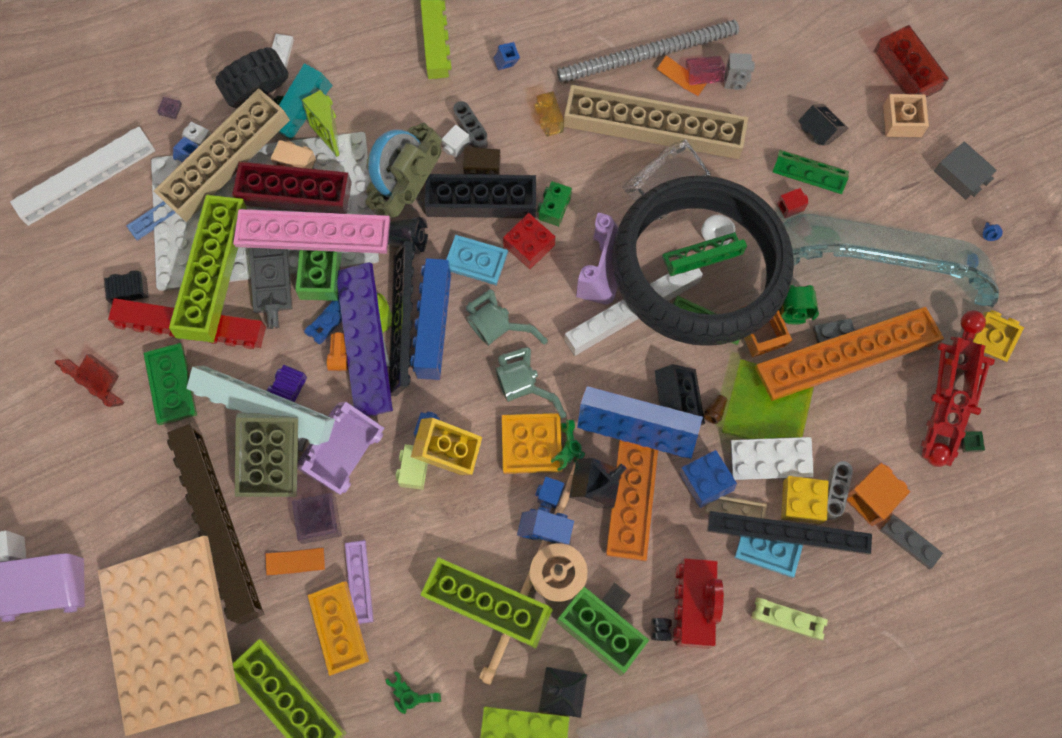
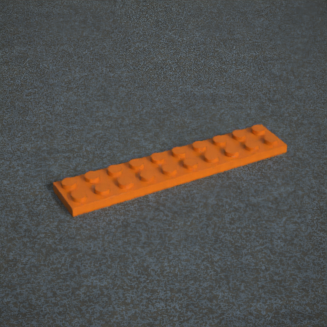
(848, 353)

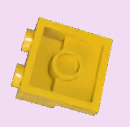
(999, 335)

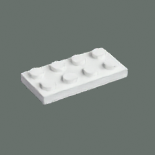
(772, 458)

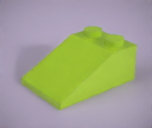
(322, 119)

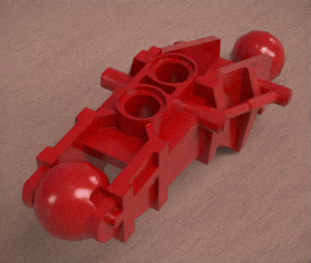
(938, 453)

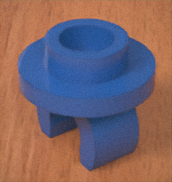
(992, 232)

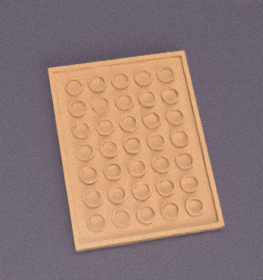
(168, 636)

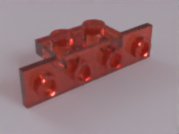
(94, 377)

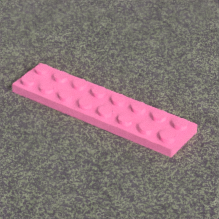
(312, 231)

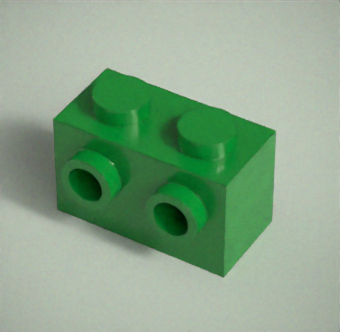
(554, 204)

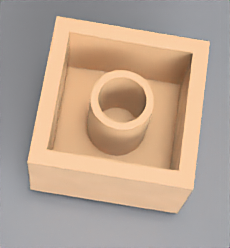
(905, 115)

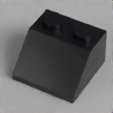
(822, 124)

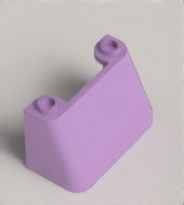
(599, 282)
(349, 439)
(41, 585)

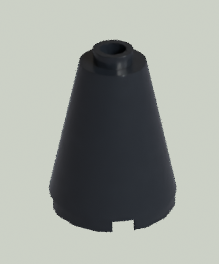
(409, 230)

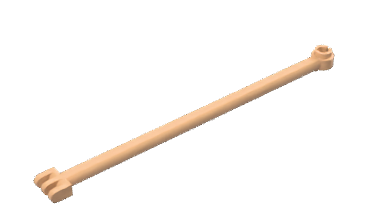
(488, 673)

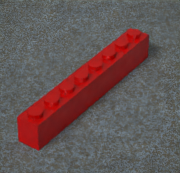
(157, 319)

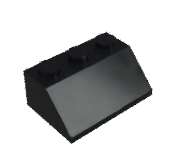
(679, 389)

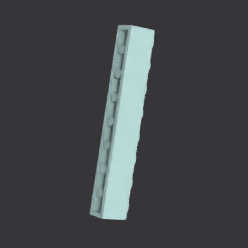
(251, 399)

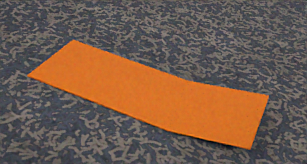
(679, 75)
(295, 561)

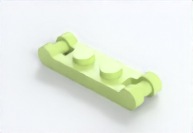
(789, 619)

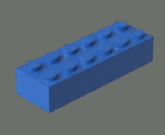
(432, 319)
(639, 422)

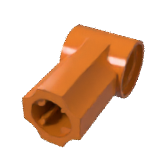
(337, 358)

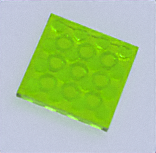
(757, 417)

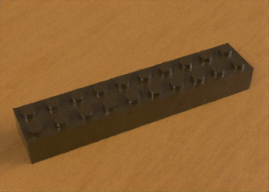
(215, 522)

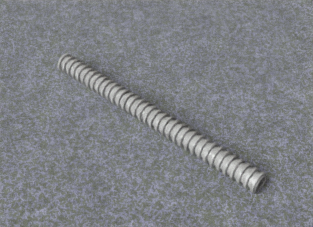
(648, 51)

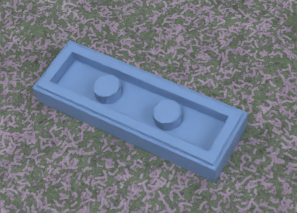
(145, 223)

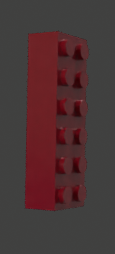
(292, 188)

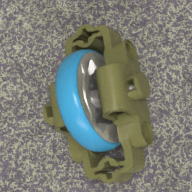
(400, 167)

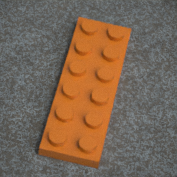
(633, 506)

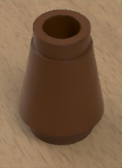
(715, 410)

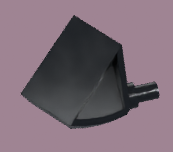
(596, 482)
(563, 692)

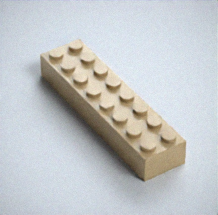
(220, 154)

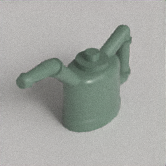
(492, 320)
(519, 378)

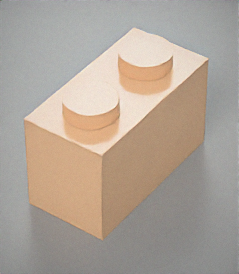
(292, 155)

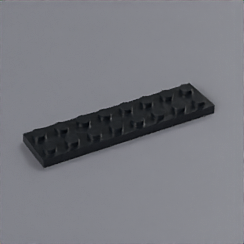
(400, 322)

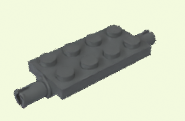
(270, 283)

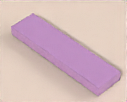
(359, 580)

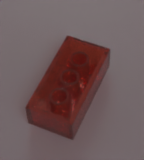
(910, 63)

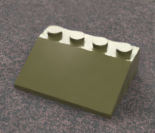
(266, 455)

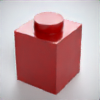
(792, 202)

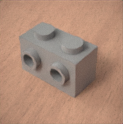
(738, 71)

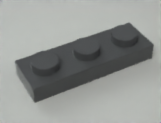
(911, 542)

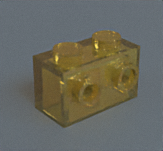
(550, 114)

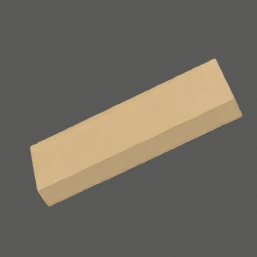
(737, 506)

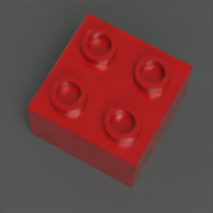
(529, 241)

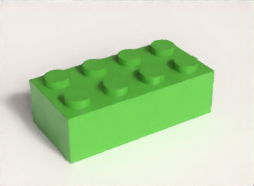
(318, 275)

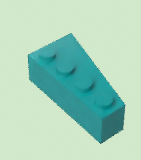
(305, 84)

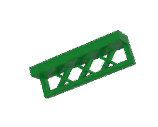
(811, 172)
(702, 257)

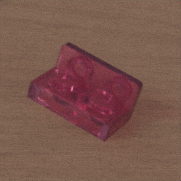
(705, 70)

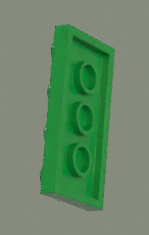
(168, 383)

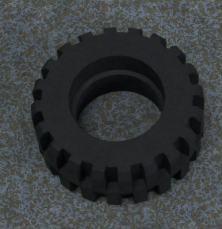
(252, 71)

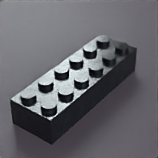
(480, 195)

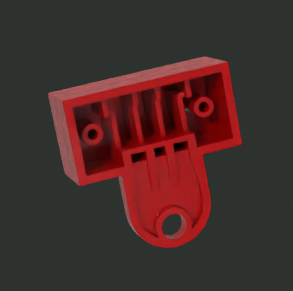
(699, 603)

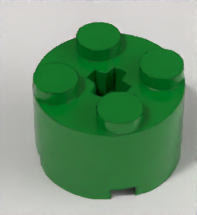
(799, 305)

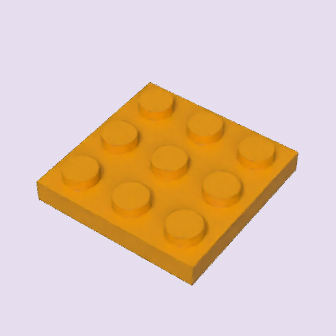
(530, 443)

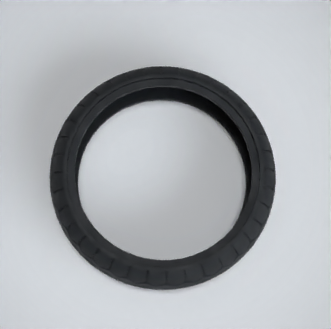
(718, 196)

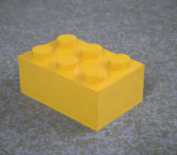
(446, 446)

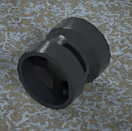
(661, 629)

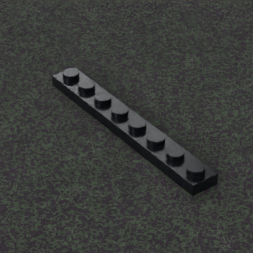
(789, 532)

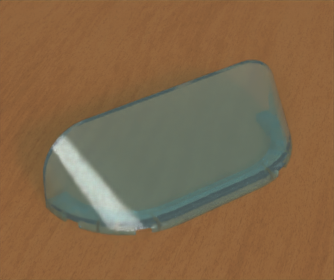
(818, 234)

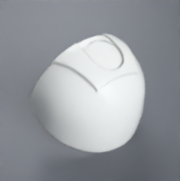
(717, 226)

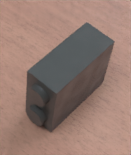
(965, 171)

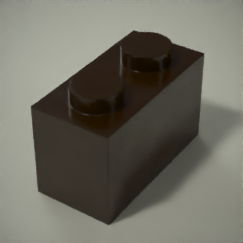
(482, 161)

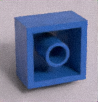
(708, 478)

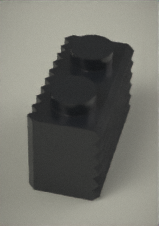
(126, 286)

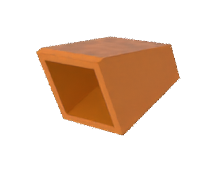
(877, 494)

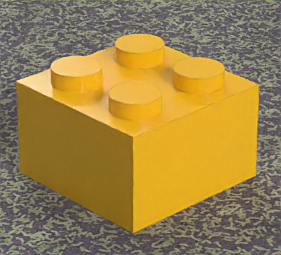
(804, 500)

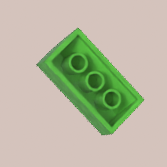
(602, 631)

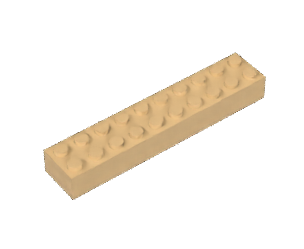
(655, 121)

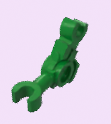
(572, 447)
(409, 698)

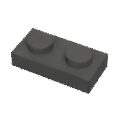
(831, 330)

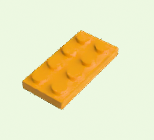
(338, 628)

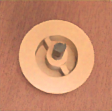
(558, 572)

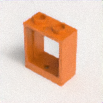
(782, 340)

